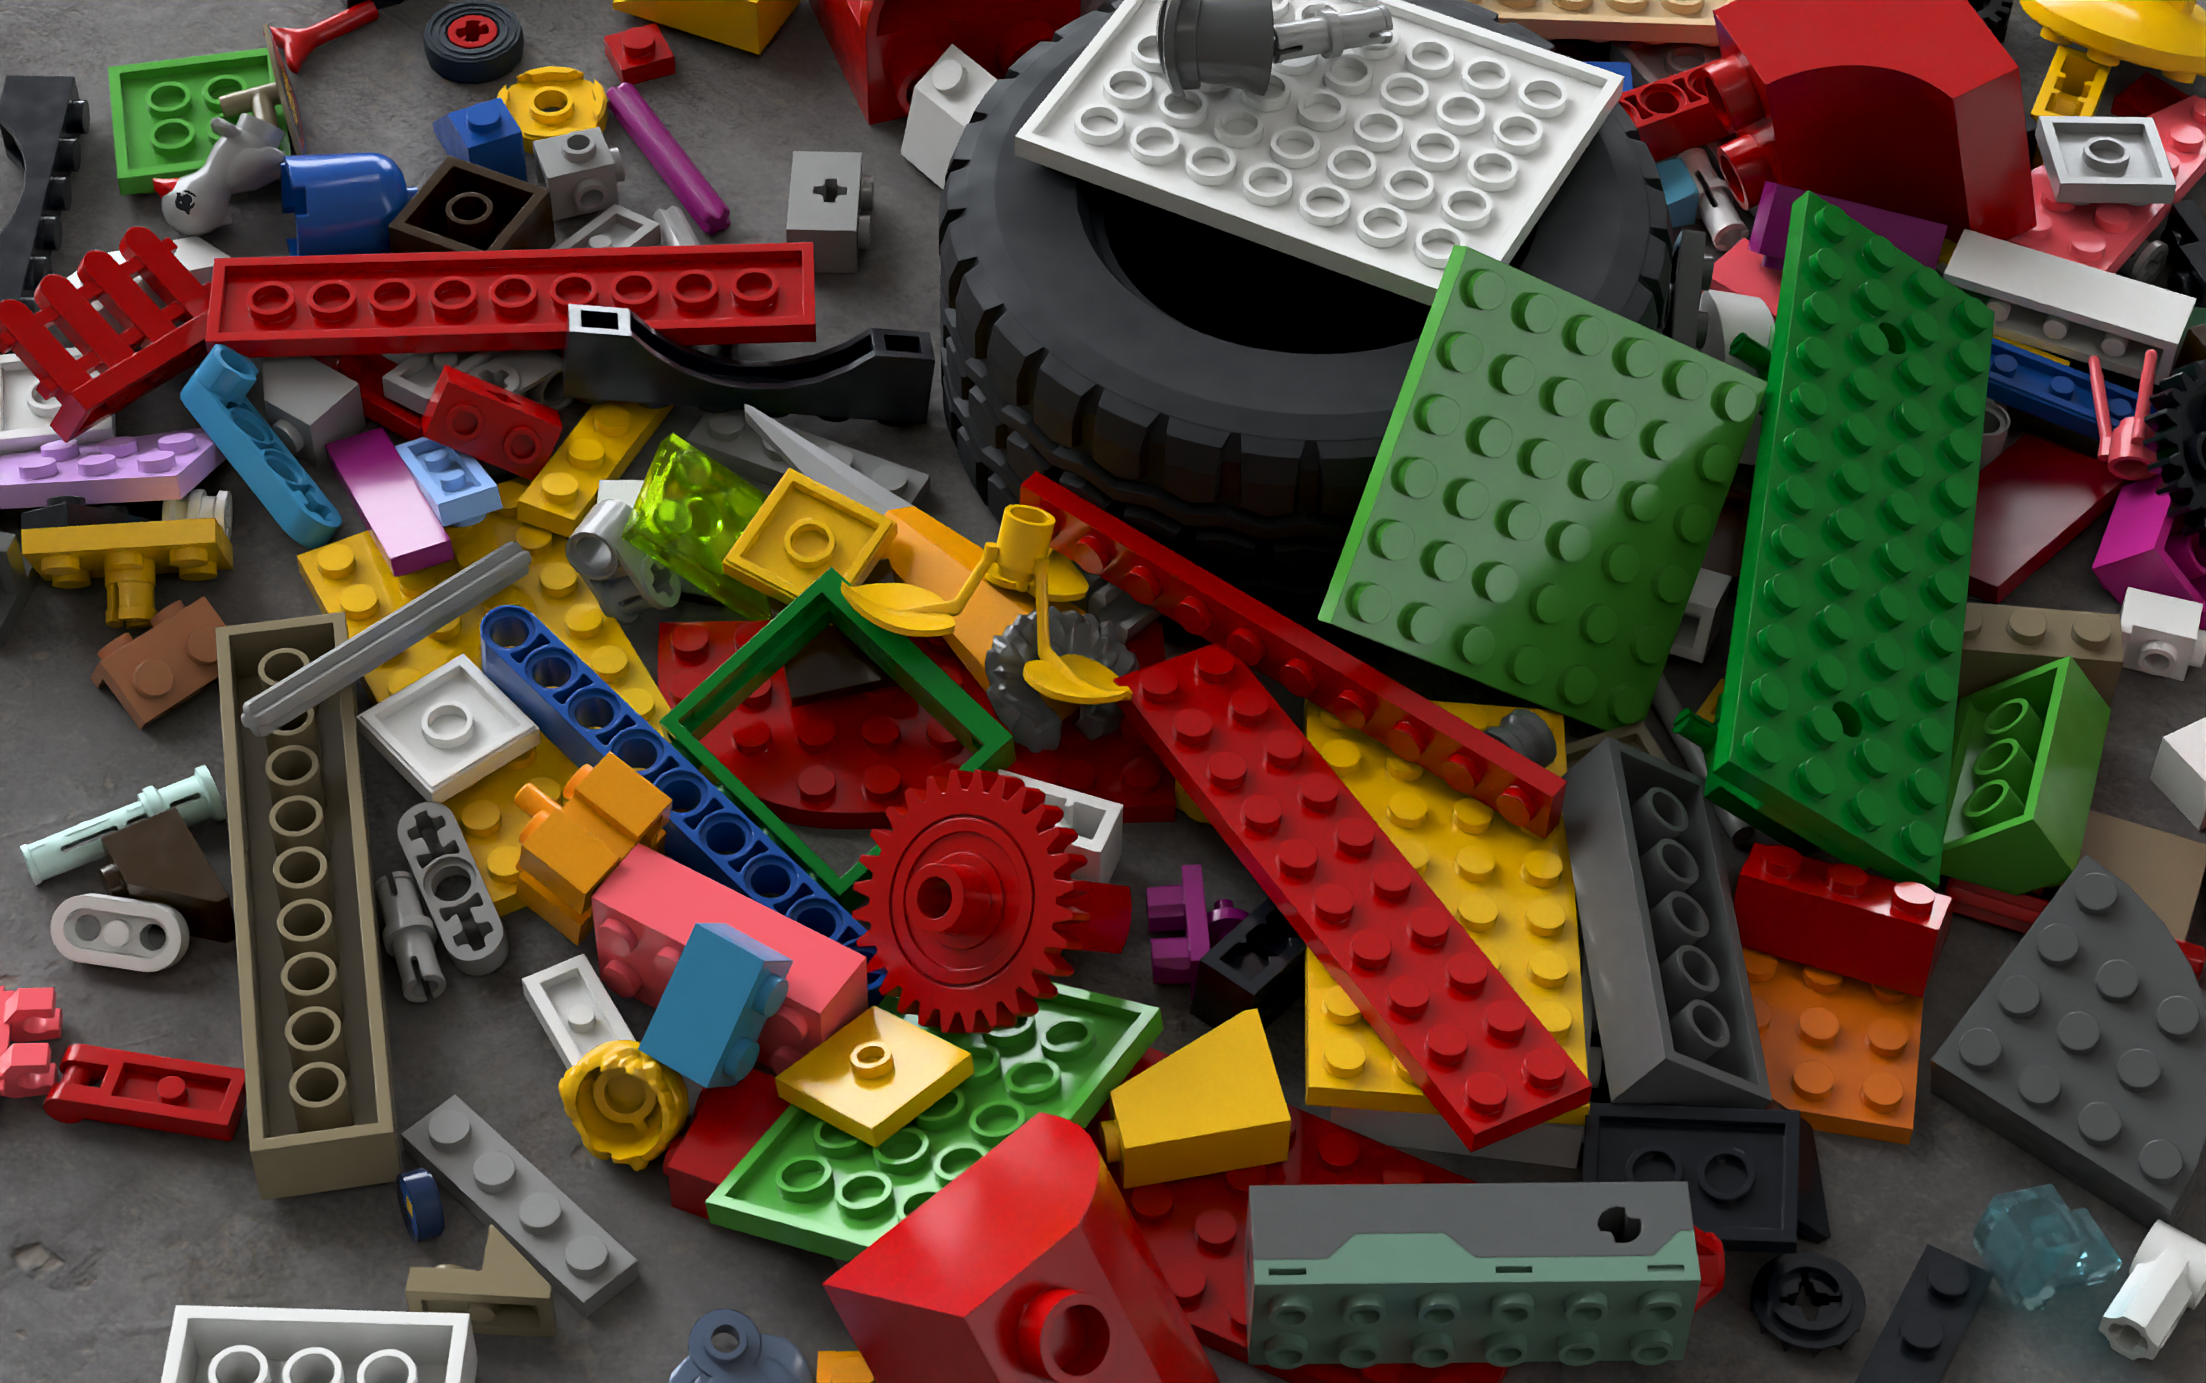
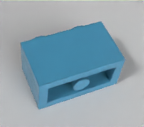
(717, 1005)

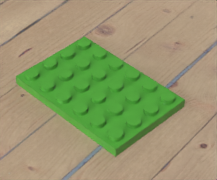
(840, 1195)

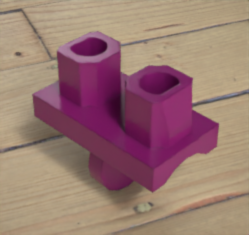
(1185, 909)

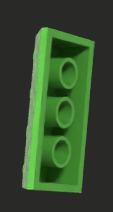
(2023, 779)

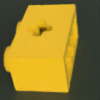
(2070, 88)

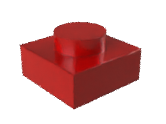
(639, 54)

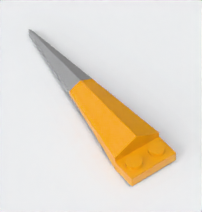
(921, 553)

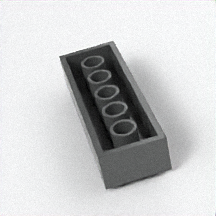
(1660, 934)

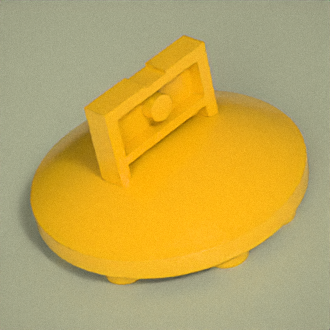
(2142, 32)

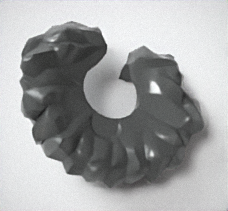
(1022, 707)

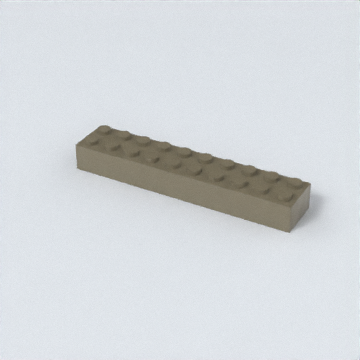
(305, 924)

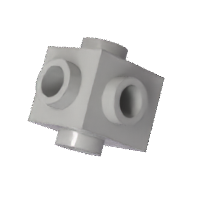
(578, 172)

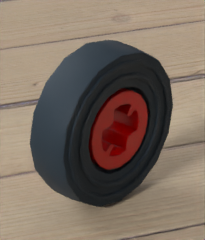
(473, 41)

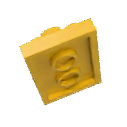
(128, 560)

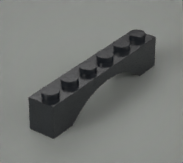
(41, 137)
(869, 377)

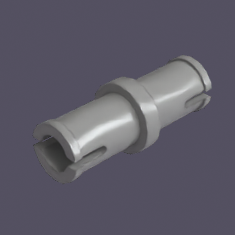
(1331, 33)
(409, 936)

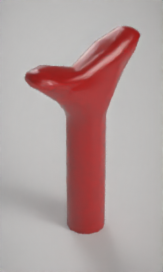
(300, 42)

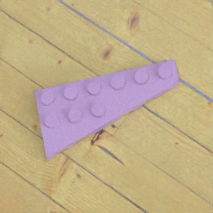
(110, 470)

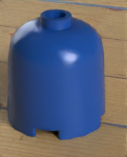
(342, 202)

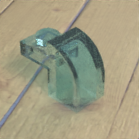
(2041, 1246)

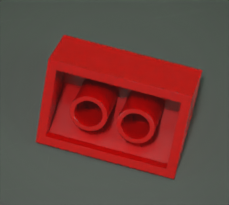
(1841, 918)

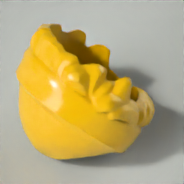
(624, 1103)

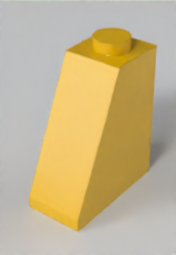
(1200, 1109)

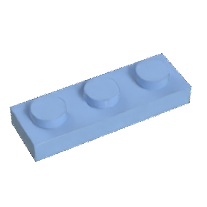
(450, 482)

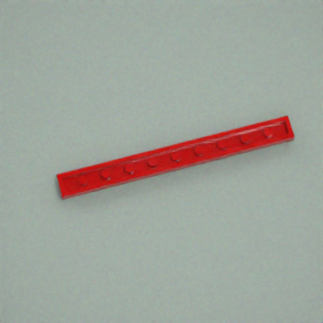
(1301, 660)

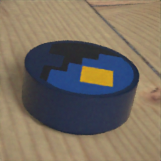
(420, 1204)

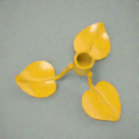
(1016, 562)

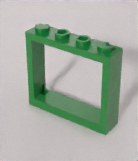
(771, 650)

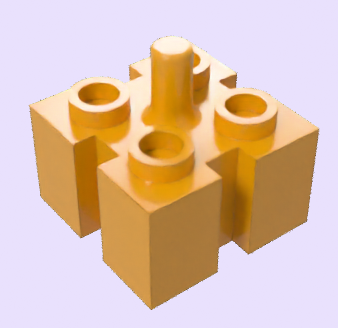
(579, 845)

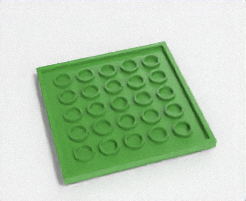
(1542, 495)

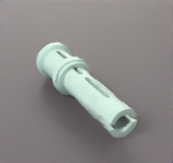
(46, 857)

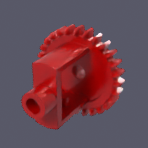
(980, 903)

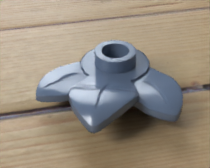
(755, 1360)

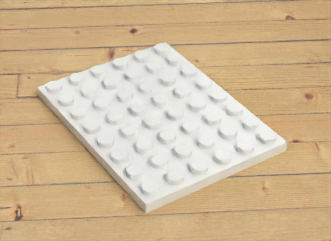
(1345, 158)

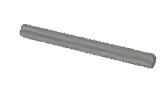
(384, 639)

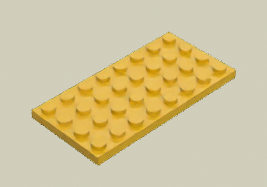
(357, 581)
(1490, 874)

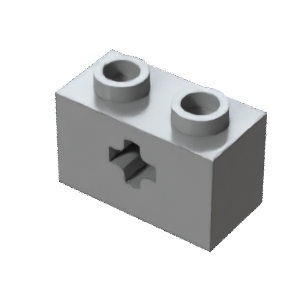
(828, 208)

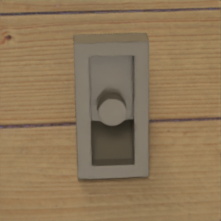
(500, 1298)

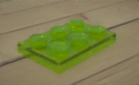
(691, 520)

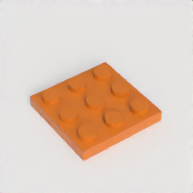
(1837, 1047)

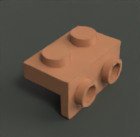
(164, 663)

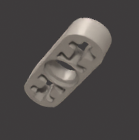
(474, 903)

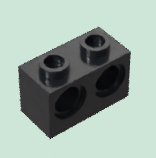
(1250, 969)

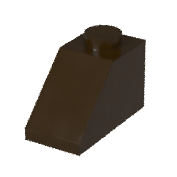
(165, 865)

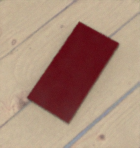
(2031, 508)

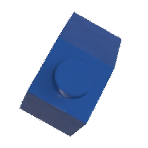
(484, 137)

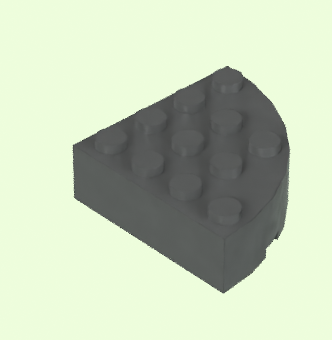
(2091, 1050)

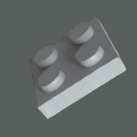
(2105, 160)

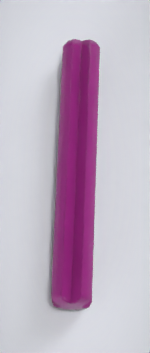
(668, 158)

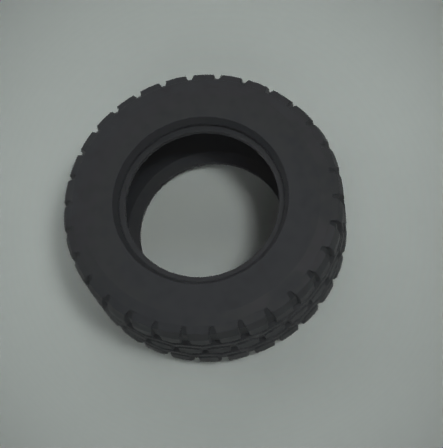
(1182, 435)

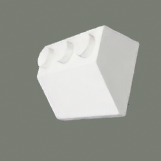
(941, 110)

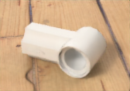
(2161, 1285)

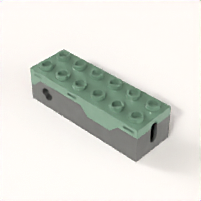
(1474, 1273)

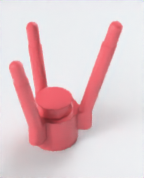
(2124, 445)

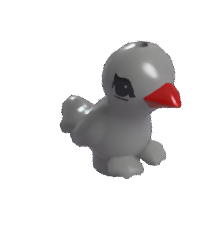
(239, 162)

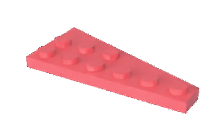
(2111, 232)

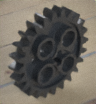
(2181, 445)

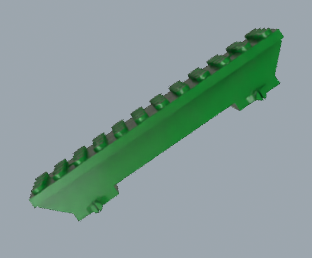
(1853, 555)

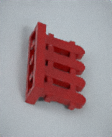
(123, 373)

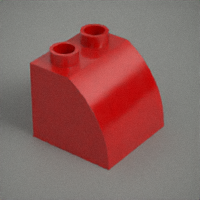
(1020, 1278)

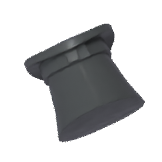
(1216, 44)

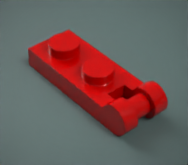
(147, 1092)

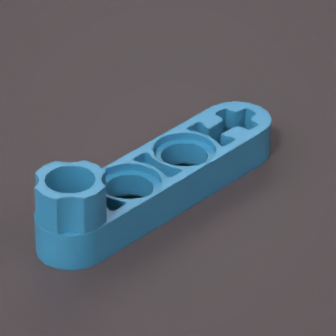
(220, 406)

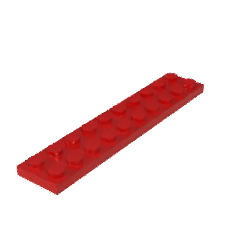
(507, 298)
(1353, 898)

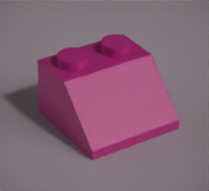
(2149, 549)

